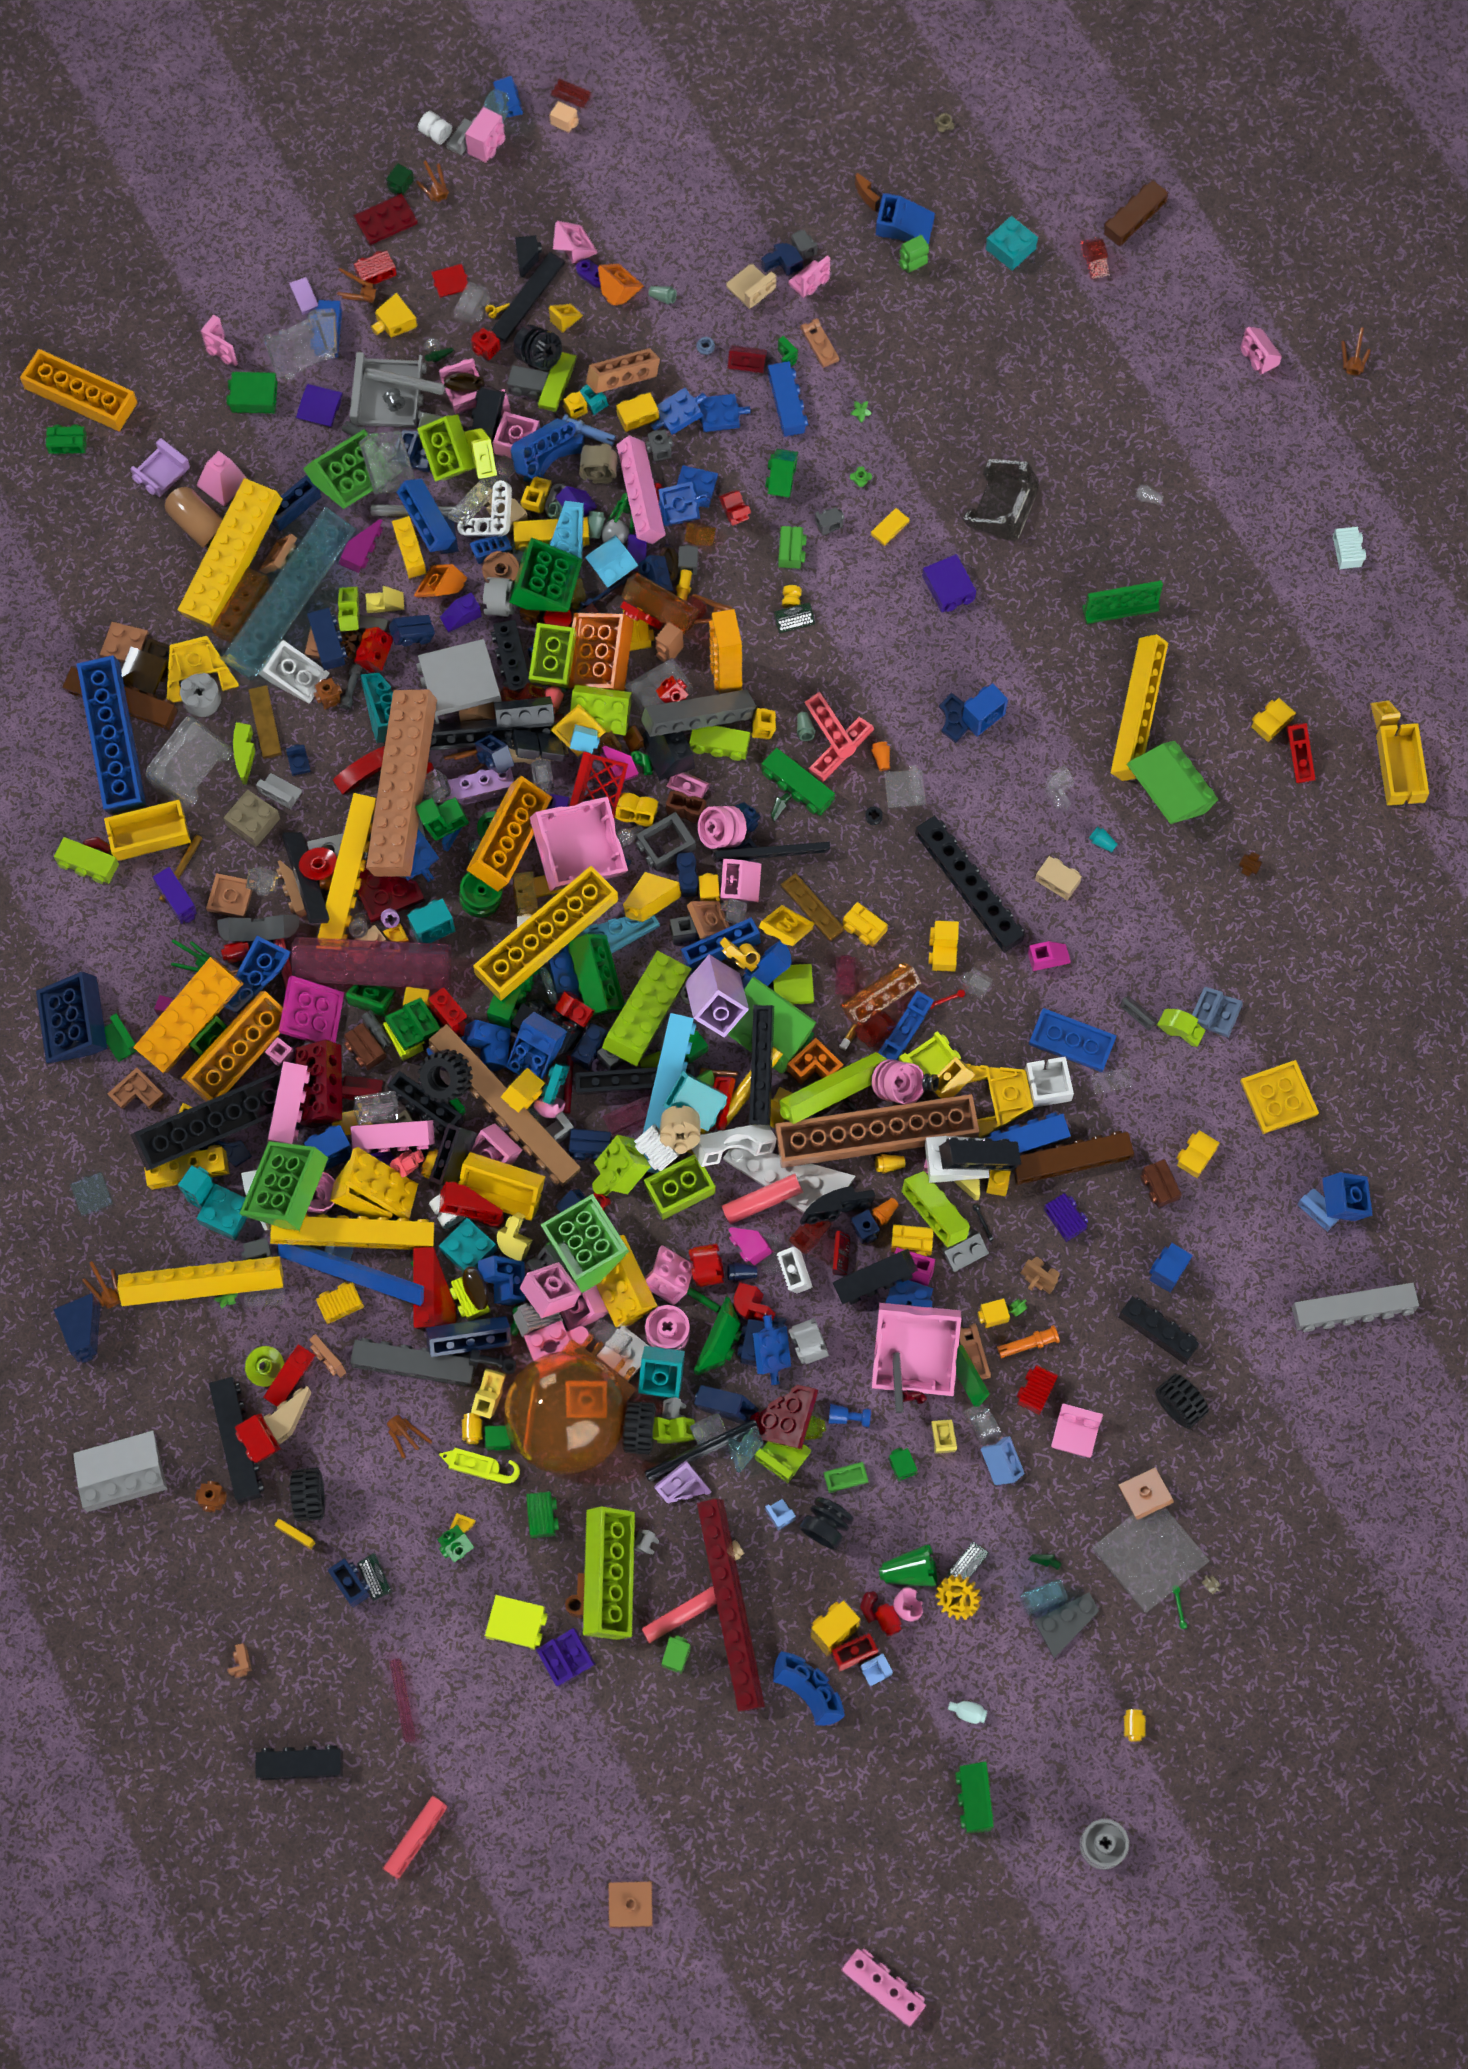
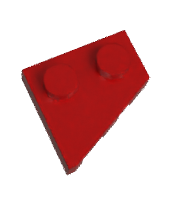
(636, 614)

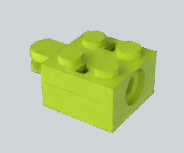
(619, 1167)

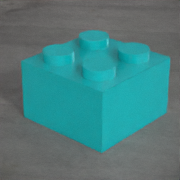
(1011, 243)
(431, 922)
(222, 1212)
(467, 1246)
(661, 1372)

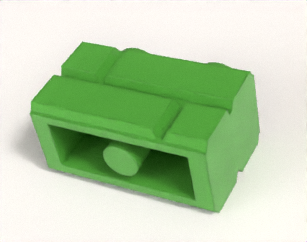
(791, 547)

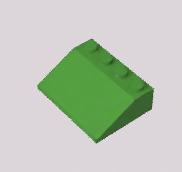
(342, 472)
(1173, 782)
(790, 1024)
(284, 1185)
(585, 1242)

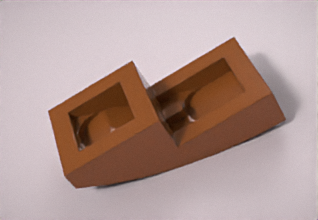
(864, 189)

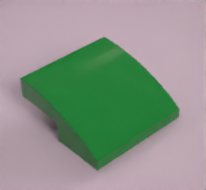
(412, 1024)

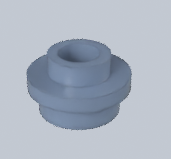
(705, 341)

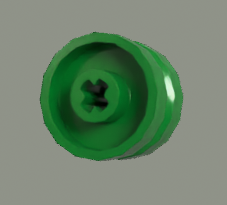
(478, 897)

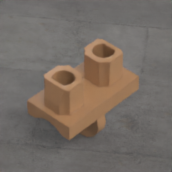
(1039, 1277)

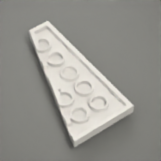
(767, 1169)

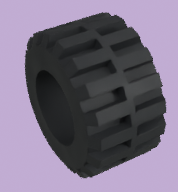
(457, 1069)
(1182, 1401)
(638, 1427)
(307, 1494)

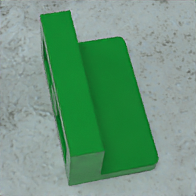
(119, 1039)

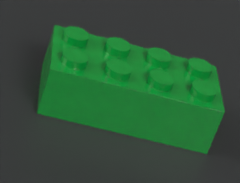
(503, 1012)

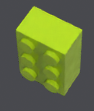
(446, 448)
(552, 655)
(606, 706)
(679, 1186)

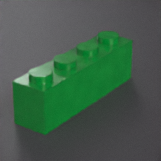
(798, 782)

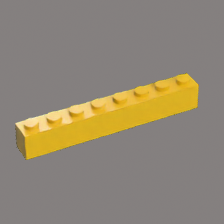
(1139, 704)
(348, 867)
(357, 1233)
(200, 1281)

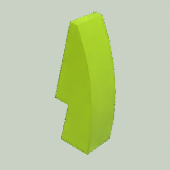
(348, 608)
(243, 750)

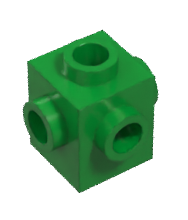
(454, 1544)

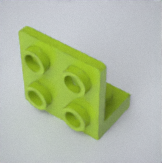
(782, 1460)

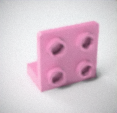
(811, 277)
(214, 341)
(669, 1276)
(1076, 1430)

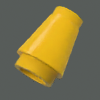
(888, 1163)

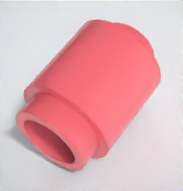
(556, 696)

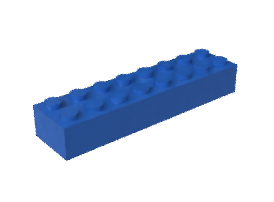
(111, 734)

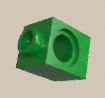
(497, 1438)
(902, 1463)

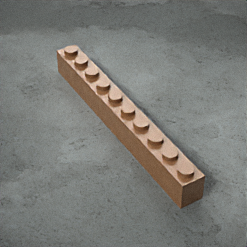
(521, 1125)

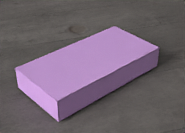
(304, 295)

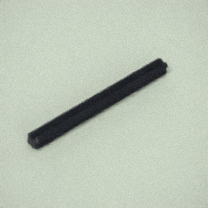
(700, 1450)

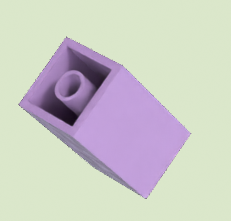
(716, 996)

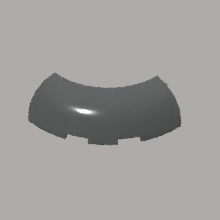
(268, 928)

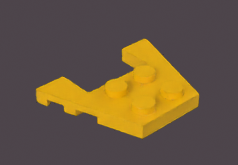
(193, 658)
(1009, 1096)

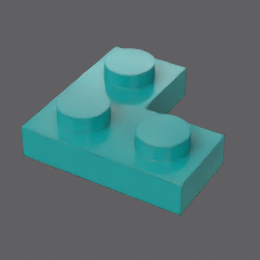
(557, 1077)

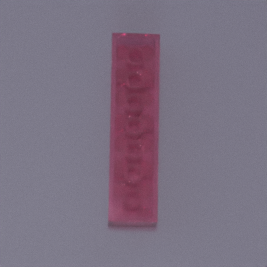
(372, 962)

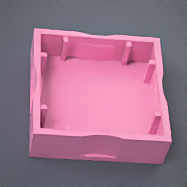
(576, 839)
(926, 1346)

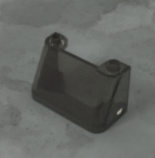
(1005, 500)

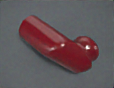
(912, 1395)
(867, 1604)

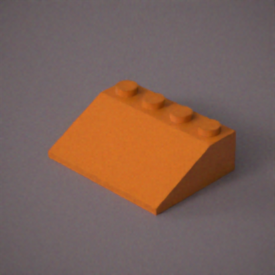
(601, 650)

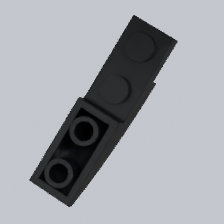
(833, 1203)

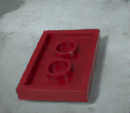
(385, 219)

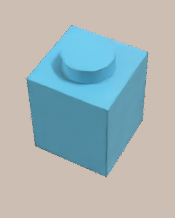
(584, 739)

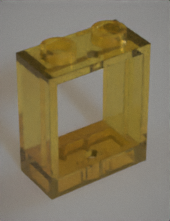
(524, 893)

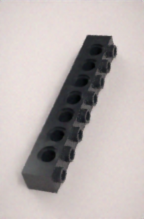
(1005, 939)

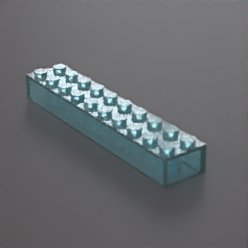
(288, 594)

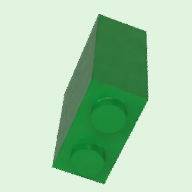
(252, 392)

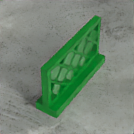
(1125, 603)

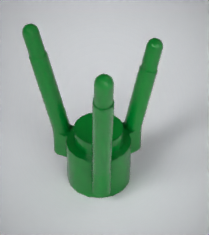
(623, 506)
(201, 959)

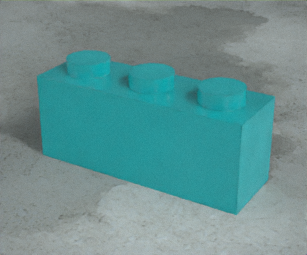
(196, 1186)

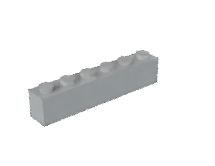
(1355, 1306)

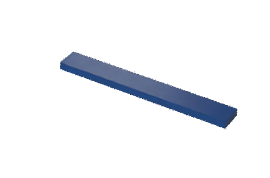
(353, 1272)

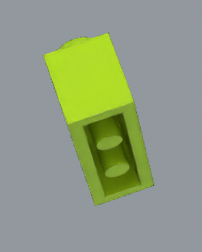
(720, 742)
(86, 861)

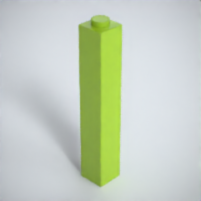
(830, 1089)

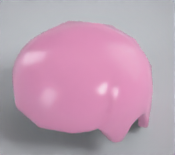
(549, 1110)
(902, 1604)

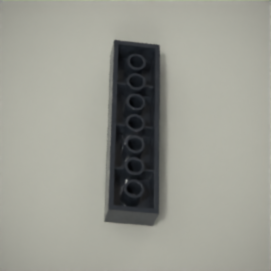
(207, 1122)

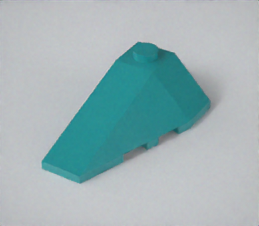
(378, 701)

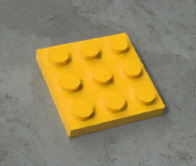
(1279, 1097)

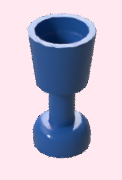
(840, 1415)

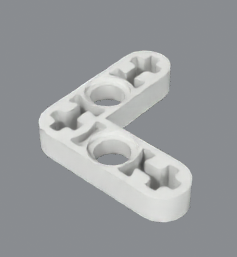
(493, 522)

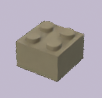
(251, 818)

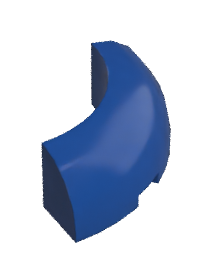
(571, 446)
(770, 966)
(811, 1686)

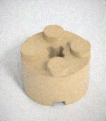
(680, 1128)

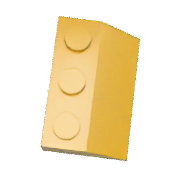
(354, 1201)

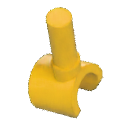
(495, 310)

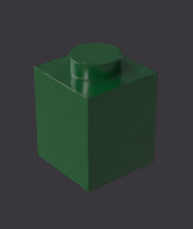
(399, 179)

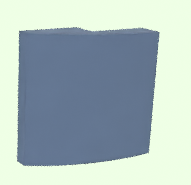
(1217, 1011)

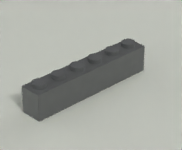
(698, 713)
(411, 1362)

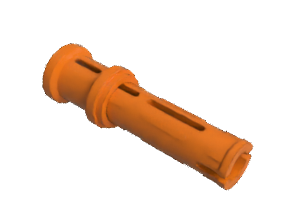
(1037, 1340)

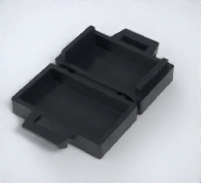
(531, 746)

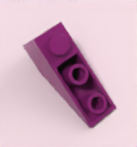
(356, 550)

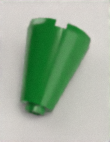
(911, 1568)

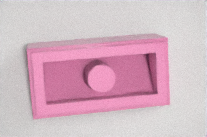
(688, 785)

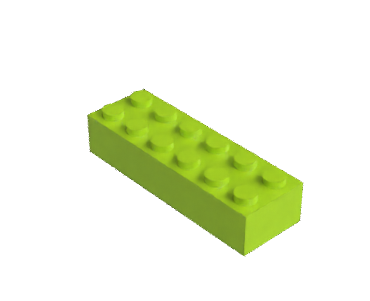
(646, 1008)
(609, 1573)

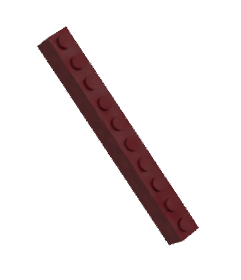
(730, 1605)

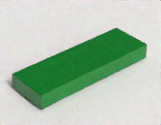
(970, 1378)

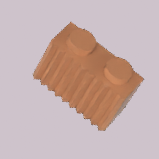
(669, 642)

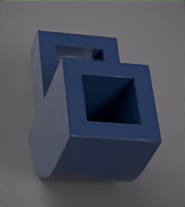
(783, 255)

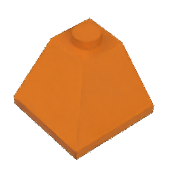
(617, 283)
(441, 581)

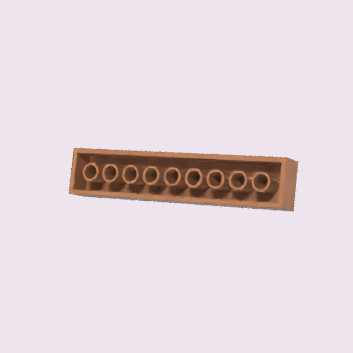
(401, 783)
(874, 1130)

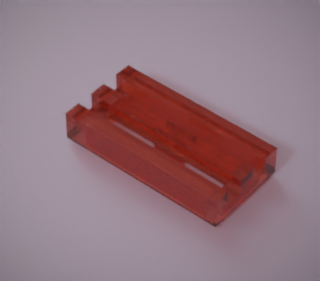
(571, 90)

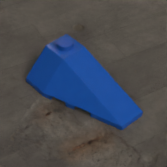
(257, 970)

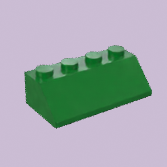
(596, 973)

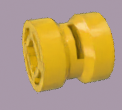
(791, 596)

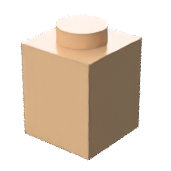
(564, 117)

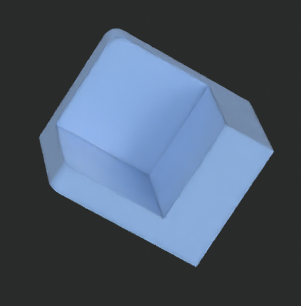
(780, 1514)
(876, 1669)

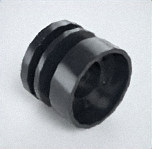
(537, 347)
(824, 1526)

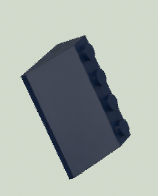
(71, 1018)

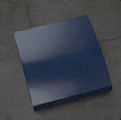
(415, 451)

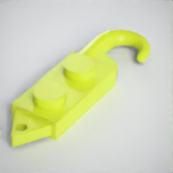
(478, 1465)

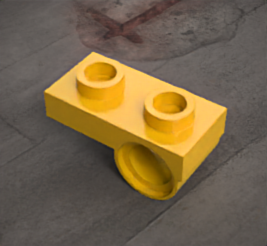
(740, 954)

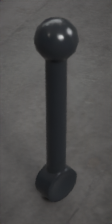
(976, 1207)

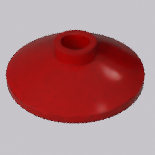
(315, 858)

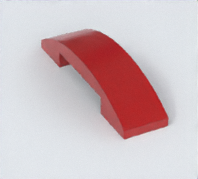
(359, 771)

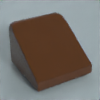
(633, 739)

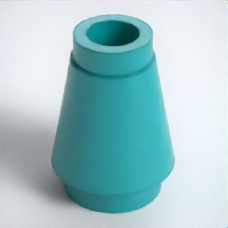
(1103, 839)

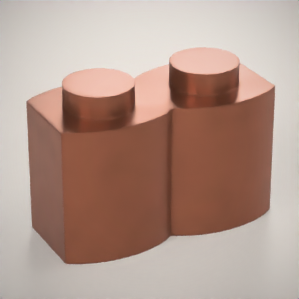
(685, 806)

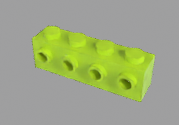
(935, 1209)

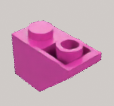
(621, 757)
(1048, 955)
(752, 1244)

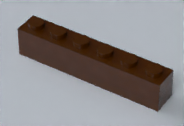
(140, 705)
(1074, 1157)

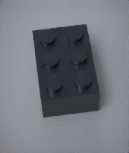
(540, 1007)

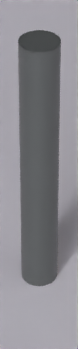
(897, 1382)

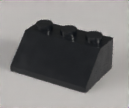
(669, 754)

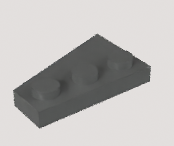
(1066, 1622)

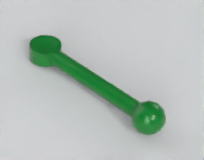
(1183, 1625)

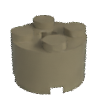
(598, 463)

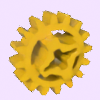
(962, 1606)

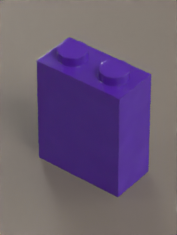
(949, 583)
(175, 895)

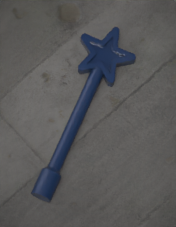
(621, 581)

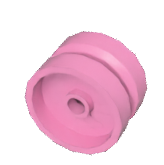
(722, 827)
(667, 1318)

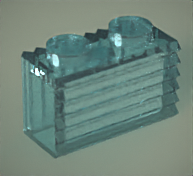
(1043, 1597)

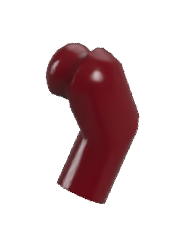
(97, 843)

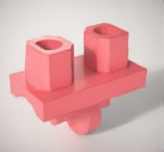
(407, 1162)

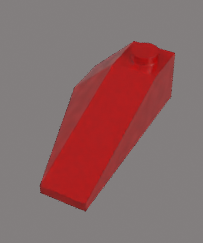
(438, 1303)

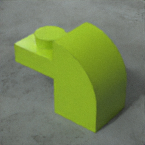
(1181, 1024)
(672, 1430)

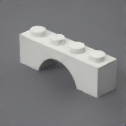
(753, 1138)

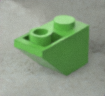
(676, 1654)

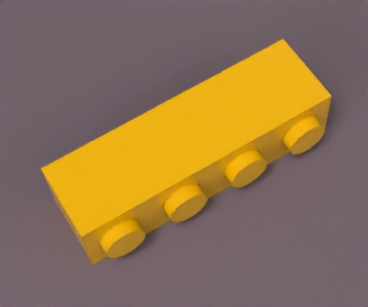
(542, 531)

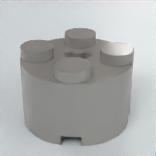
(497, 596)
(201, 685)
(809, 1340)

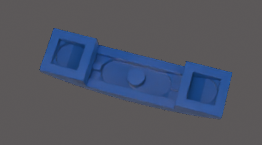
(907, 1026)

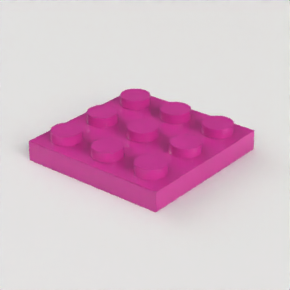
(311, 1011)

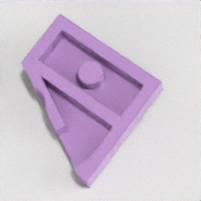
(681, 1484)

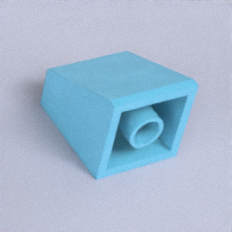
(611, 561)

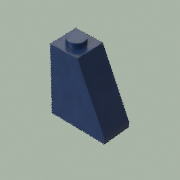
(727, 1404)

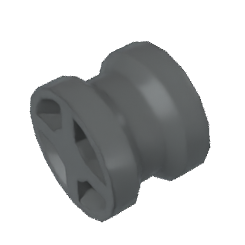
(394, 400)

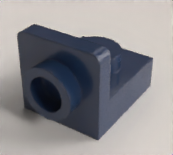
(298, 759)

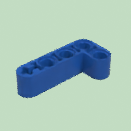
(527, 449)

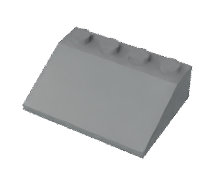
(119, 1471)

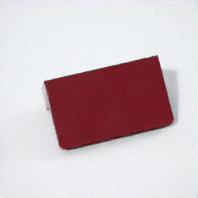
(747, 359)
(360, 1086)

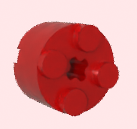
(707, 1265)

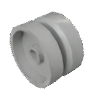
(1116, 1841)

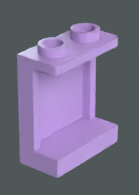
(160, 469)

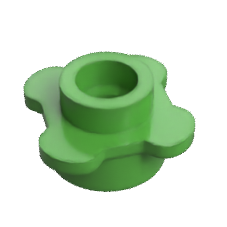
(860, 481)
(1017, 1307)

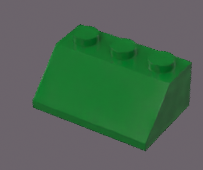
(974, 1798)

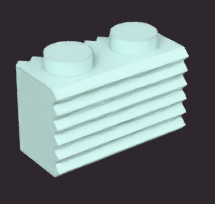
(1348, 547)

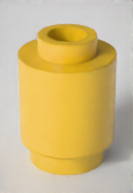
(429, 1163)
(472, 1428)
(1134, 1725)

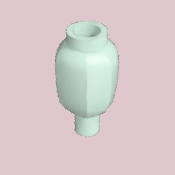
(969, 1711)

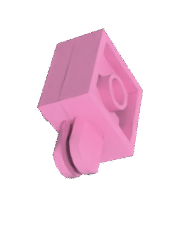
(553, 1339)

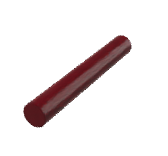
(568, 1086)

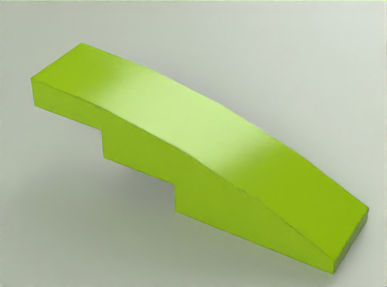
(557, 382)

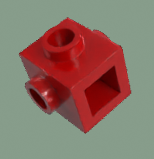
(485, 344)
(672, 690)

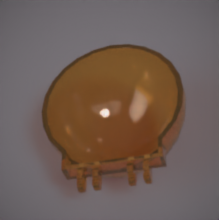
(567, 1409)

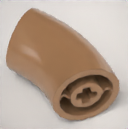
(193, 515)

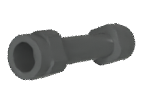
(354, 673)

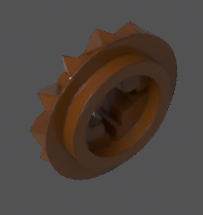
(349, 647)

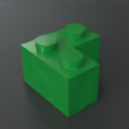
(782, 468)
(442, 819)

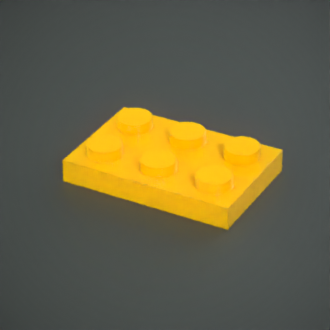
(786, 925)

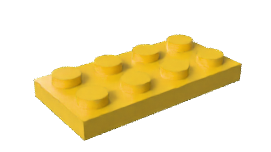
(380, 1183)

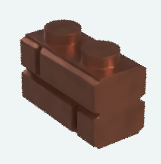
(364, 1046)
(1160, 1183)

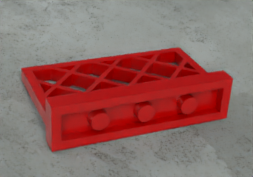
(583, 778)

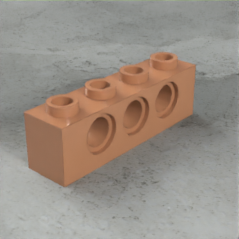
(622, 370)

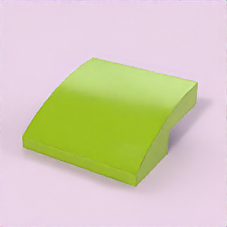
(796, 984)

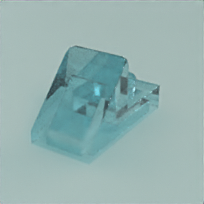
(743, 1452)

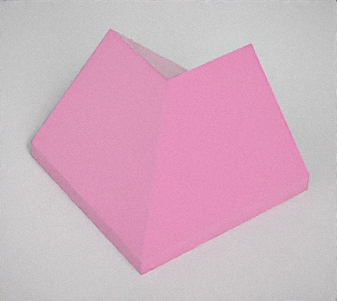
(573, 241)

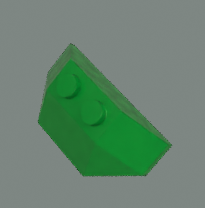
(720, 1340)

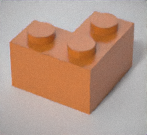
(812, 1059)

